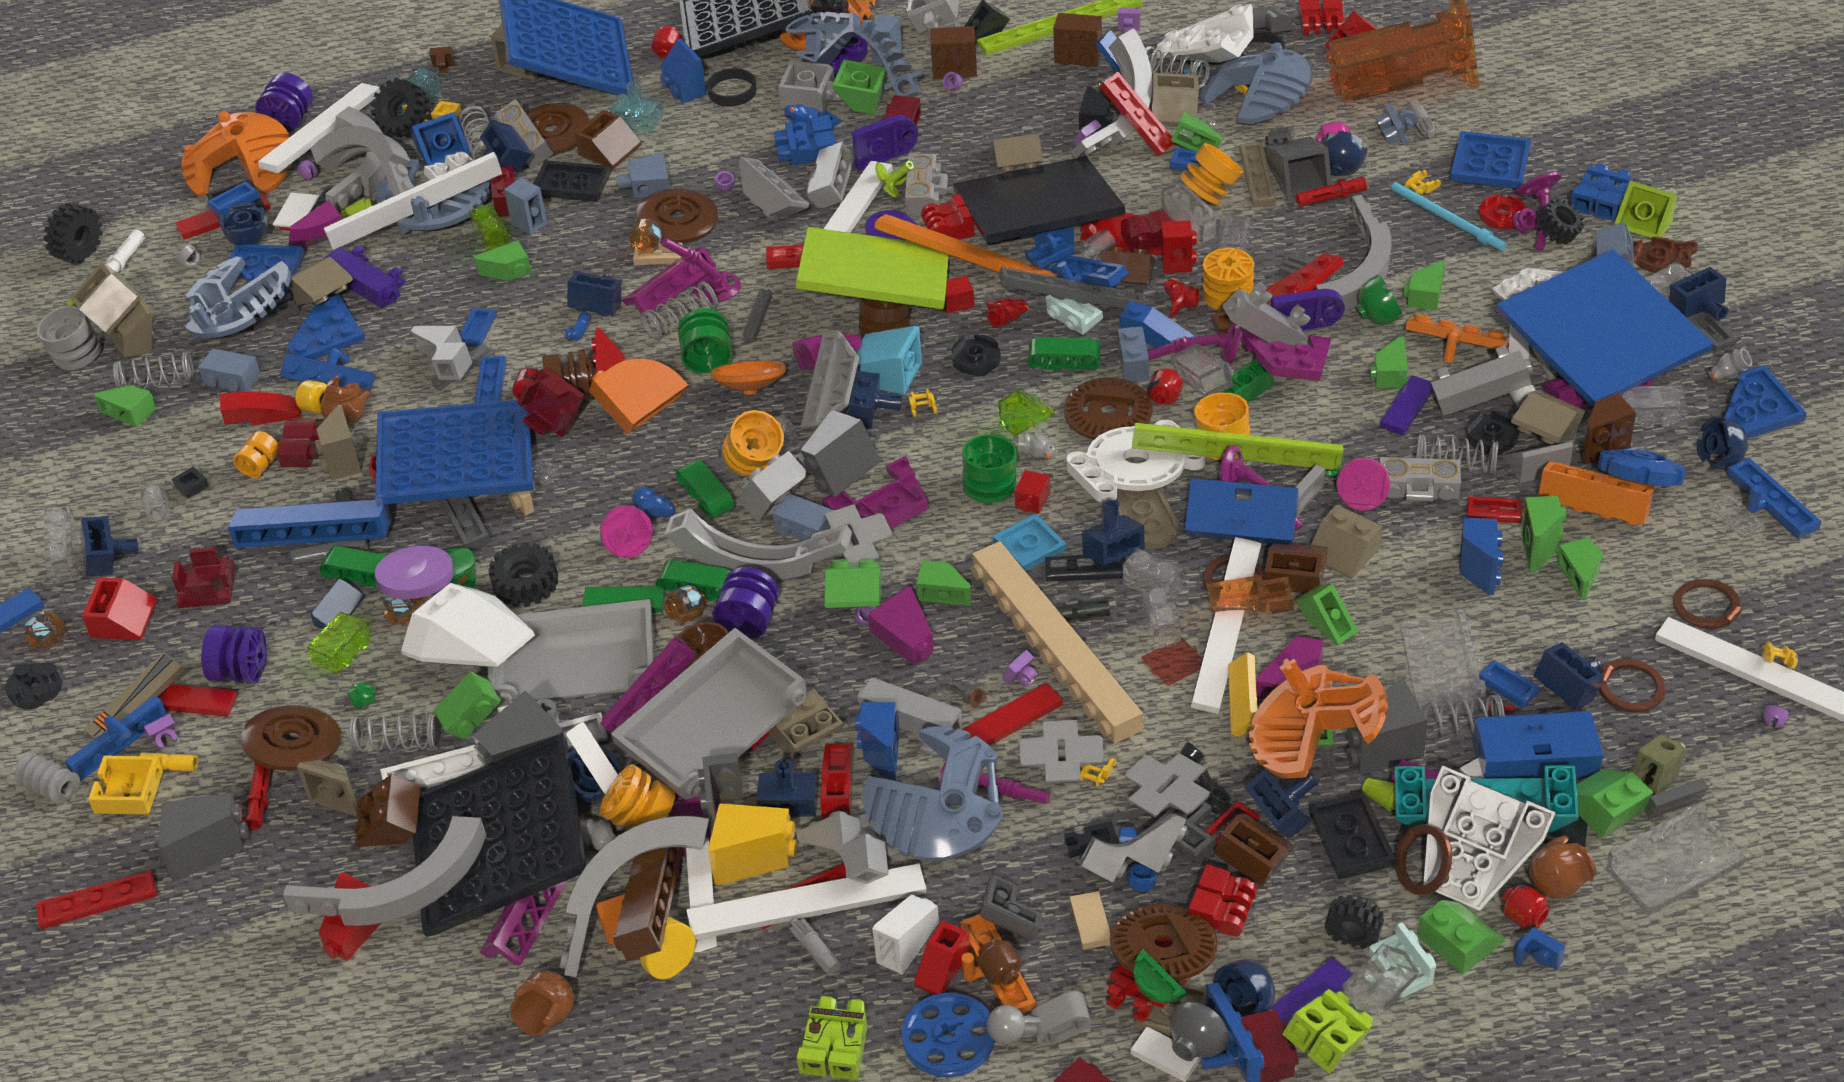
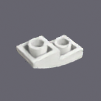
(451, 162)

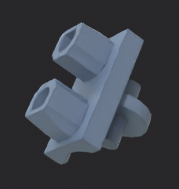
(1394, 125)

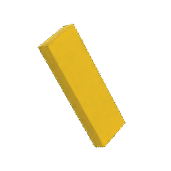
(1242, 693)

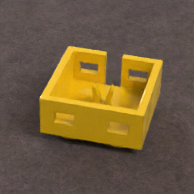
(126, 776)

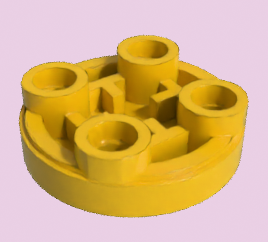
(675, 953)

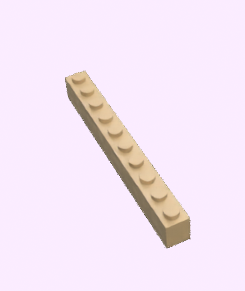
(1057, 643)

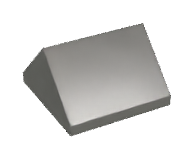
(1530, 463)

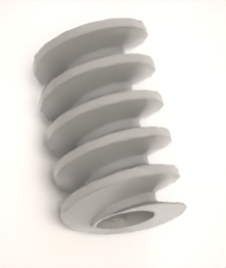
(46, 778)

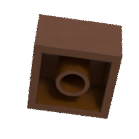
(1076, 39)
(953, 51)

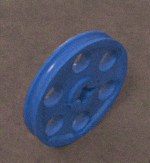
(944, 1045)

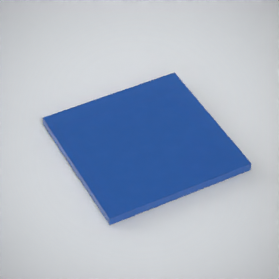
(566, 43)
(1604, 327)
(452, 452)

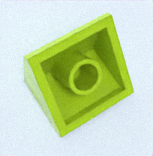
(1646, 210)

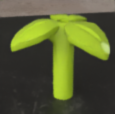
(896, 177)

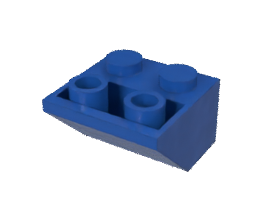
(1480, 553)

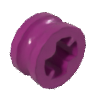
(1531, 219)

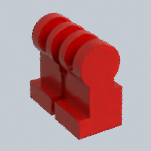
(1313, 15)
(949, 218)
(1223, 900)

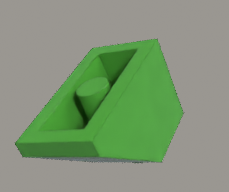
(1194, 133)
(503, 262)
(1425, 287)
(1390, 365)
(126, 404)
(1580, 563)
(942, 584)
(1327, 613)

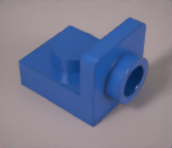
(1540, 946)

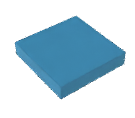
(1030, 541)

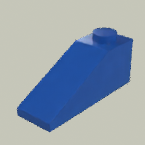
(1156, 326)

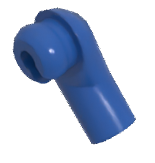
(579, 328)

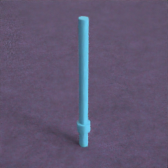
(1483, 235)

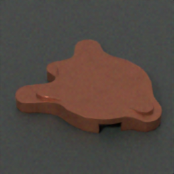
(1662, 252)

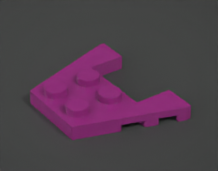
(1289, 360)
(896, 500)

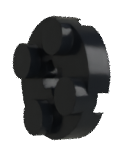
(976, 365)
(1499, 421)
(24, 675)

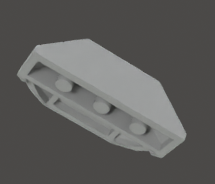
(769, 190)
(831, 380)

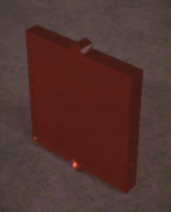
(1174, 662)

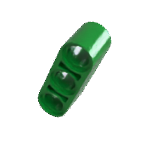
(1064, 353)
(1250, 381)
(705, 488)
(351, 565)
(682, 573)

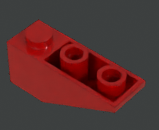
(606, 352)

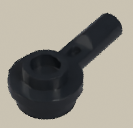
(1218, 797)

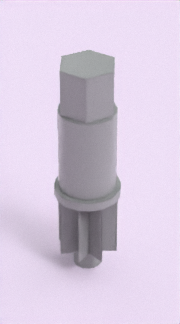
(1423, 121)
(814, 945)

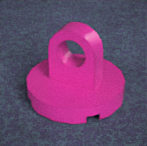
(1363, 483)
(626, 531)

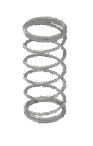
(1193, 69)
(470, 130)
(704, 300)
(186, 365)
(1492, 454)
(1496, 701)
(431, 719)

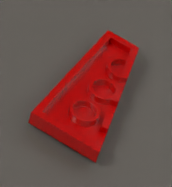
(1307, 276)

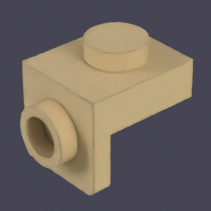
(522, 501)

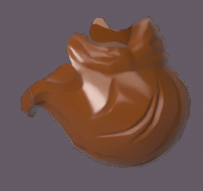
(350, 397)
(1561, 868)
(542, 1002)

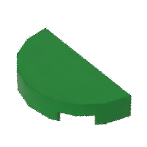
(1155, 981)

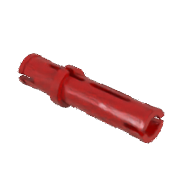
(1356, 185)
(257, 799)

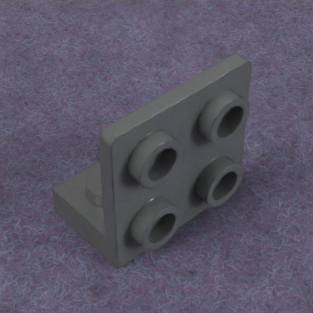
(721, 783)

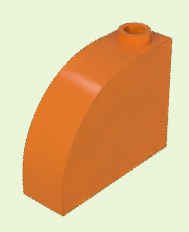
(636, 391)

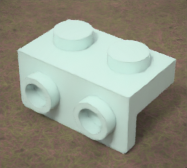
(1073, 314)
(1425, 963)

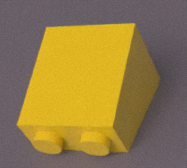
(750, 842)

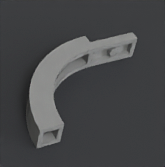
(1137, 72)
(352, 140)
(367, 175)
(1377, 262)
(780, 562)
(649, 836)
(404, 894)

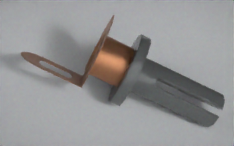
(971, 694)

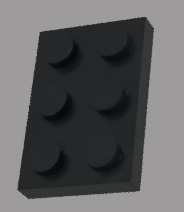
(572, 180)
(1351, 835)

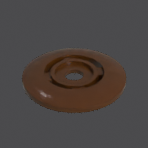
(566, 118)
(689, 202)
(1106, 392)
(265, 744)
(1191, 936)

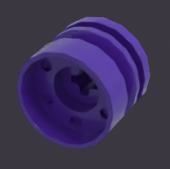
(285, 100)
(746, 601)
(234, 654)

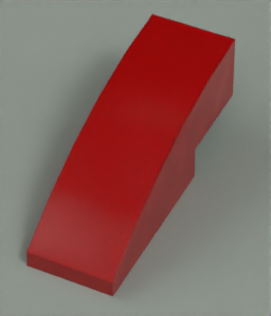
(257, 407)
(837, 778)

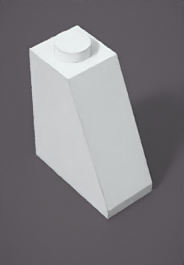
(904, 932)

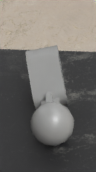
(1050, 1022)

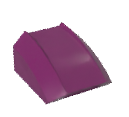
(311, 227)
(807, 349)

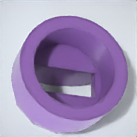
(950, 84)
(305, 171)
(724, 181)
(863, 611)
(1777, 713)

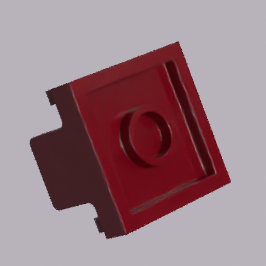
(550, 403)
(205, 580)

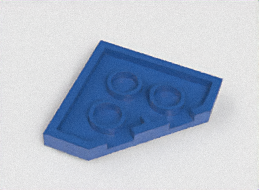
(263, 257)
(325, 328)
(1763, 403)

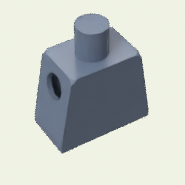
(645, 176)

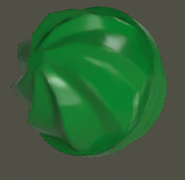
(361, 695)

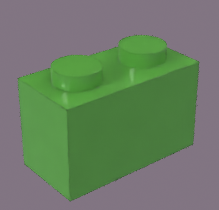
(467, 705)

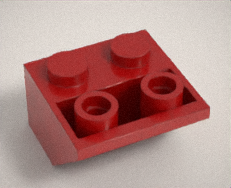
(118, 610)

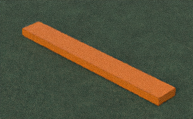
(952, 246)

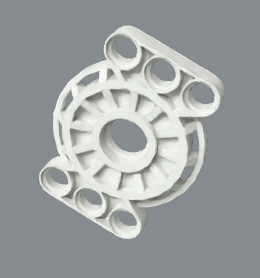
(1116, 473)

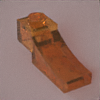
(1251, 594)

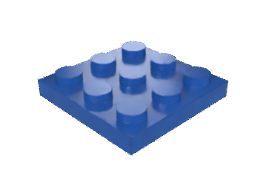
(1490, 160)

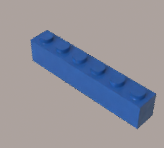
(309, 523)

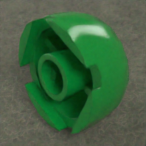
(1377, 302)

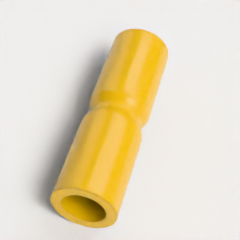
(176, 762)

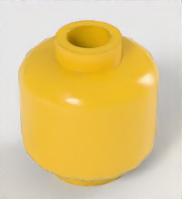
(309, 396)

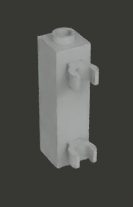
(1263, 320)
(1482, 382)
(912, 709)

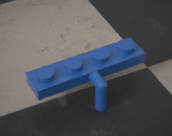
(1089, 271)
(302, 369)
(1770, 495)
(116, 737)
(1240, 1047)

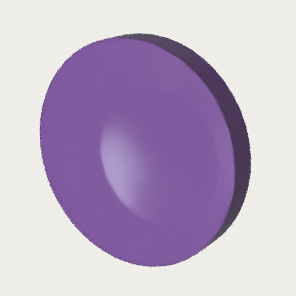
(414, 572)

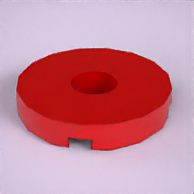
(1489, 211)

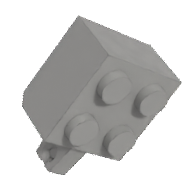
(931, 13)
(807, 85)
(772, 485)

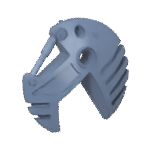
(1275, 81)
(440, 214)
(233, 312)
(920, 817)

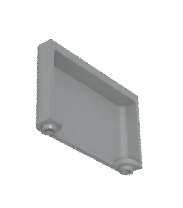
(578, 652)
(710, 710)

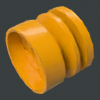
(1209, 177)
(1224, 274)
(1223, 414)
(752, 430)
(635, 799)

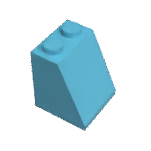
(893, 356)

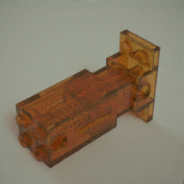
(1403, 55)

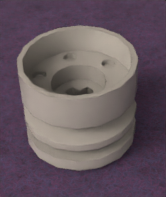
(69, 338)

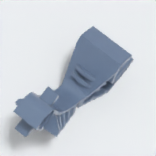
(831, 31)

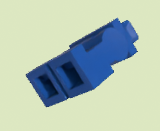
(803, 140)
(1601, 191)

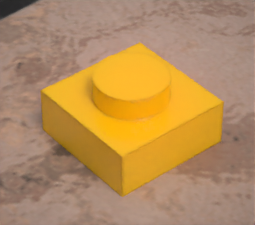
(445, 108)

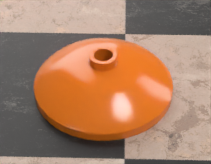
(748, 375)

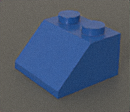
(683, 73)
(439, 138)
(879, 736)

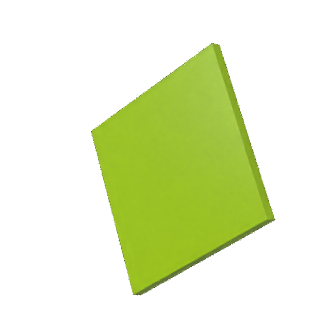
(872, 268)

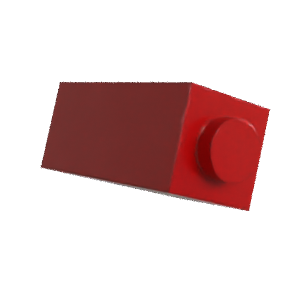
(341, 939)

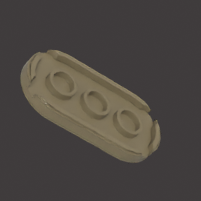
(1153, 512)

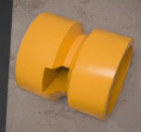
(256, 454)

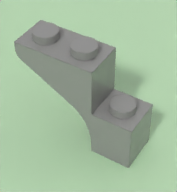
(445, 348)
(841, 833)
(1148, 848)

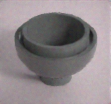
(1197, 1031)

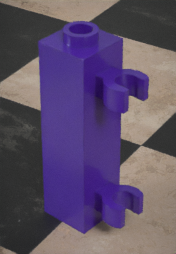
(367, 279)

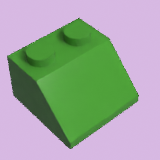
(860, 85)
(1541, 529)
(853, 583)
(1611, 799)
(1457, 934)

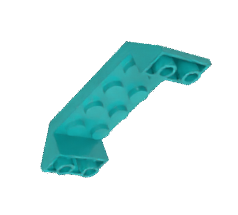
(1554, 792)

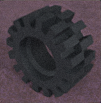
(1560, 221)
(1354, 921)

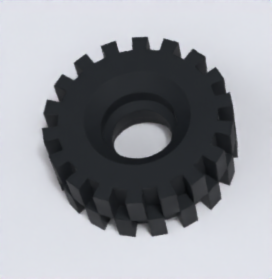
(388, 102)
(73, 233)
(523, 561)

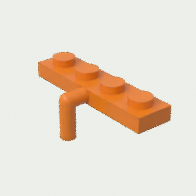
(1447, 329)
(980, 933)

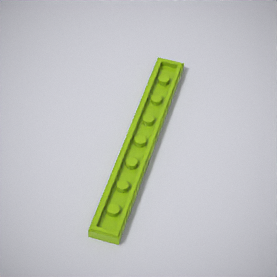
(1044, 27)
(1252, 447)

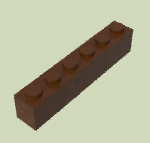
(647, 902)

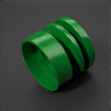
(704, 340)
(989, 468)

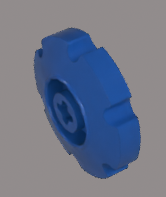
(1642, 467)

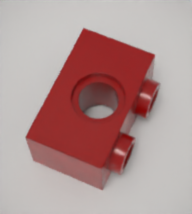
(1177, 246)

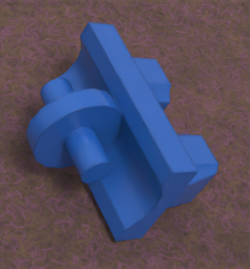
(1049, 251)

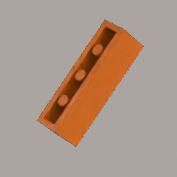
(1597, 493)

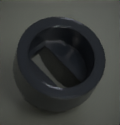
(1192, 753)

